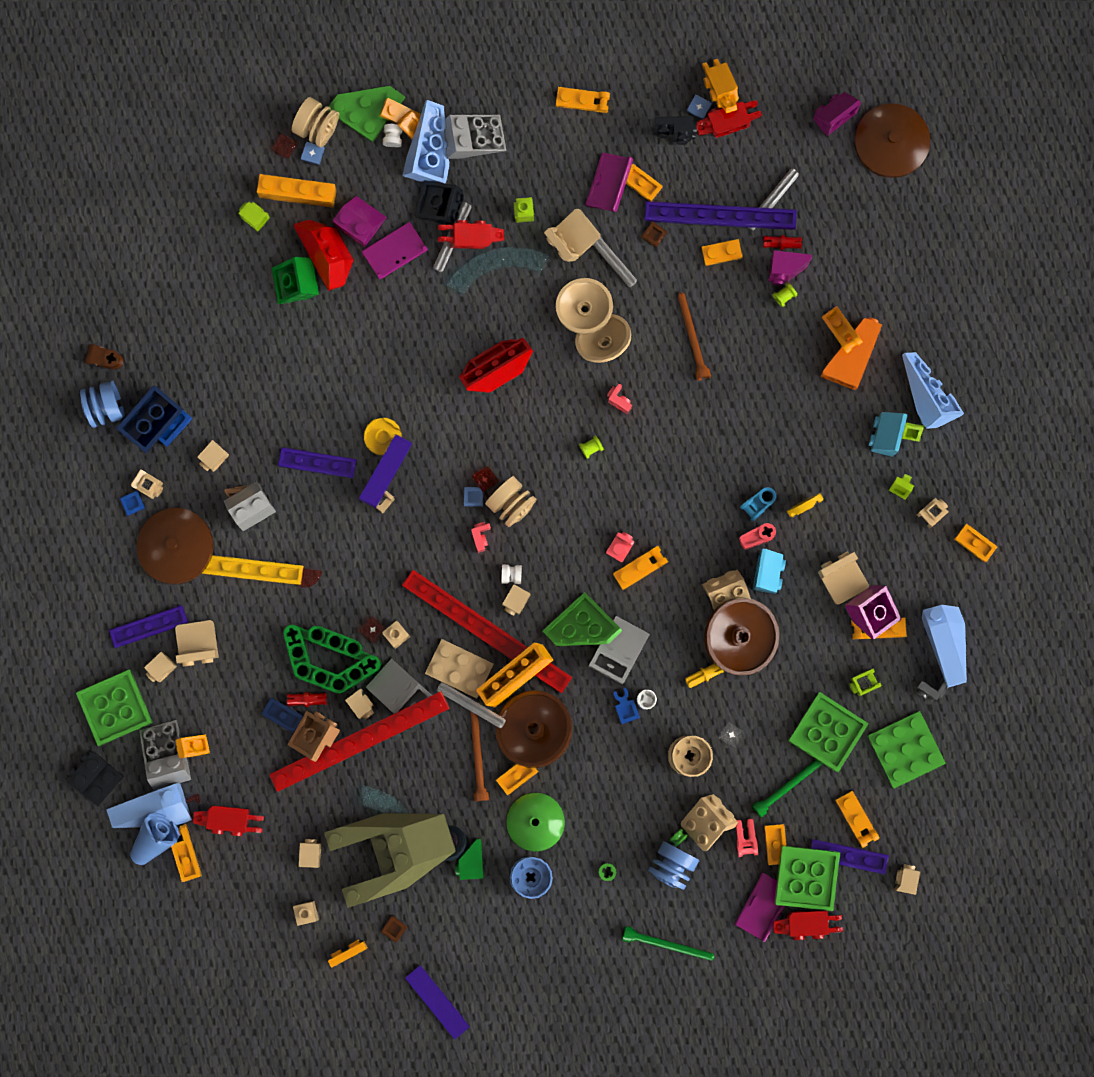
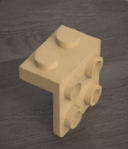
(573, 236)
(843, 578)
(725, 588)
(196, 643)
(708, 821)

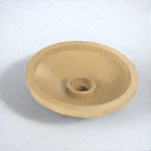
(580, 294)
(614, 335)

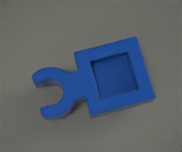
(626, 709)

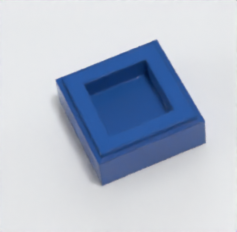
(132, 503)

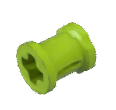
(784, 294)
(591, 447)

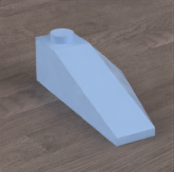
(427, 151)
(930, 401)
(947, 636)
(166, 801)

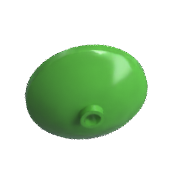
(550, 822)

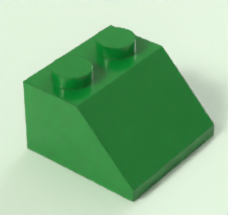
(295, 280)

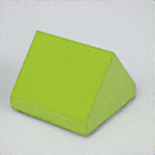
(912, 432)

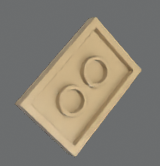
(459, 668)

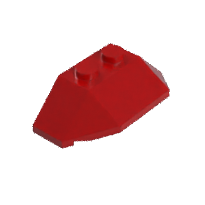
(326, 252)
(496, 365)

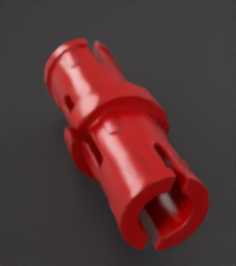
(782, 242)
(307, 699)

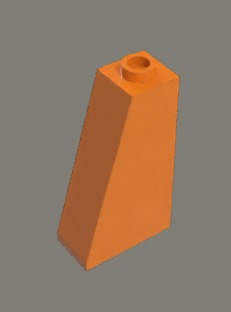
(849, 367)

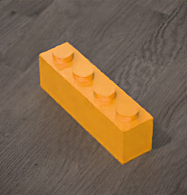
(296, 190)
(514, 674)

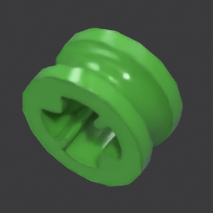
(678, 837)
(601, 874)

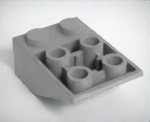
(473, 135)
(620, 654)
(396, 688)
(161, 756)

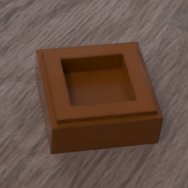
(654, 234)
(394, 929)

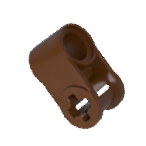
(101, 357)

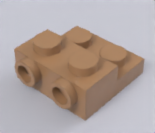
(313, 735)

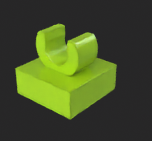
(902, 486)

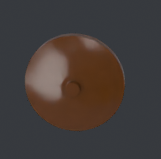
(892, 140)
(175, 546)
(741, 636)
(534, 729)

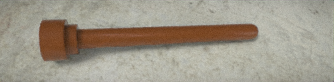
(701, 370)
(480, 793)

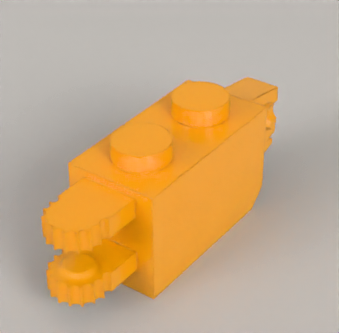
(721, 85)

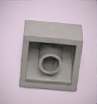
(249, 506)

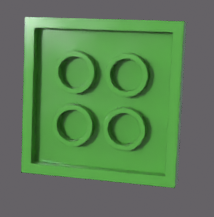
(114, 707)
(828, 732)
(906, 749)
(807, 878)

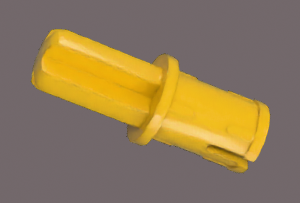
(703, 675)

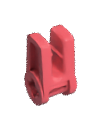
(755, 536)
(751, 841)

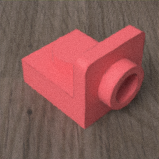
(621, 402)
(480, 540)
(620, 546)

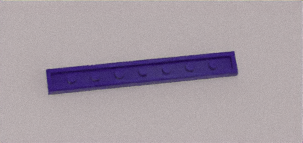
(720, 215)

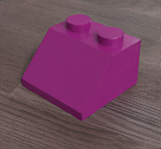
(837, 112)
(359, 220)
(786, 266)
(873, 610)

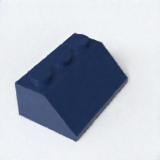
(150, 419)

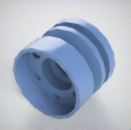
(98, 405)
(673, 865)
(542, 877)

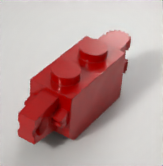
(723, 123)
(471, 235)
(227, 819)
(807, 923)

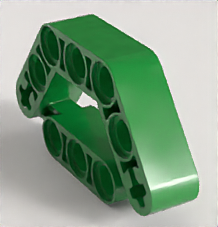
(325, 641)

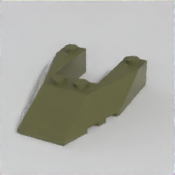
(404, 847)

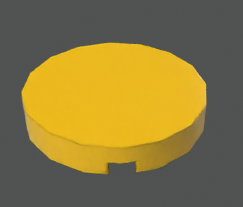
(372, 432)
(805, 505)

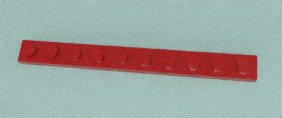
(480, 626)
(360, 741)

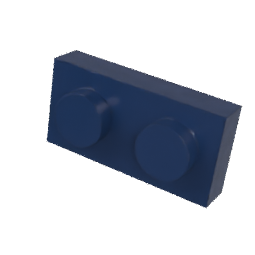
(282, 715)

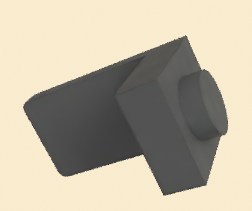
(925, 690)

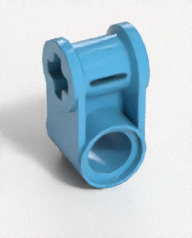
(758, 503)

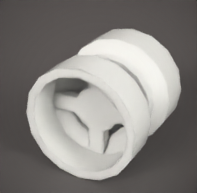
(392, 136)
(511, 574)
(648, 701)

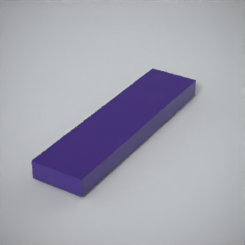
(317, 462)
(385, 471)
(148, 626)
(855, 857)
(437, 1002)

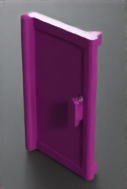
(614, 174)
(392, 248)
(762, 912)

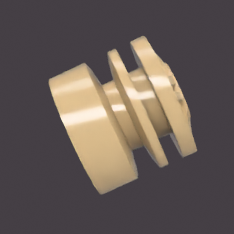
(315, 122)
(509, 500)
(699, 762)

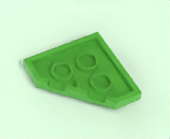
(362, 109)
(582, 625)

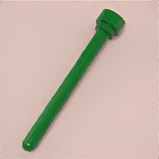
(762, 806)
(631, 935)

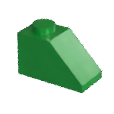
(471, 863)

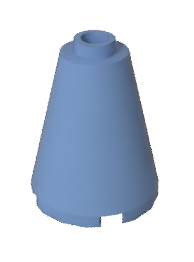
(153, 838)

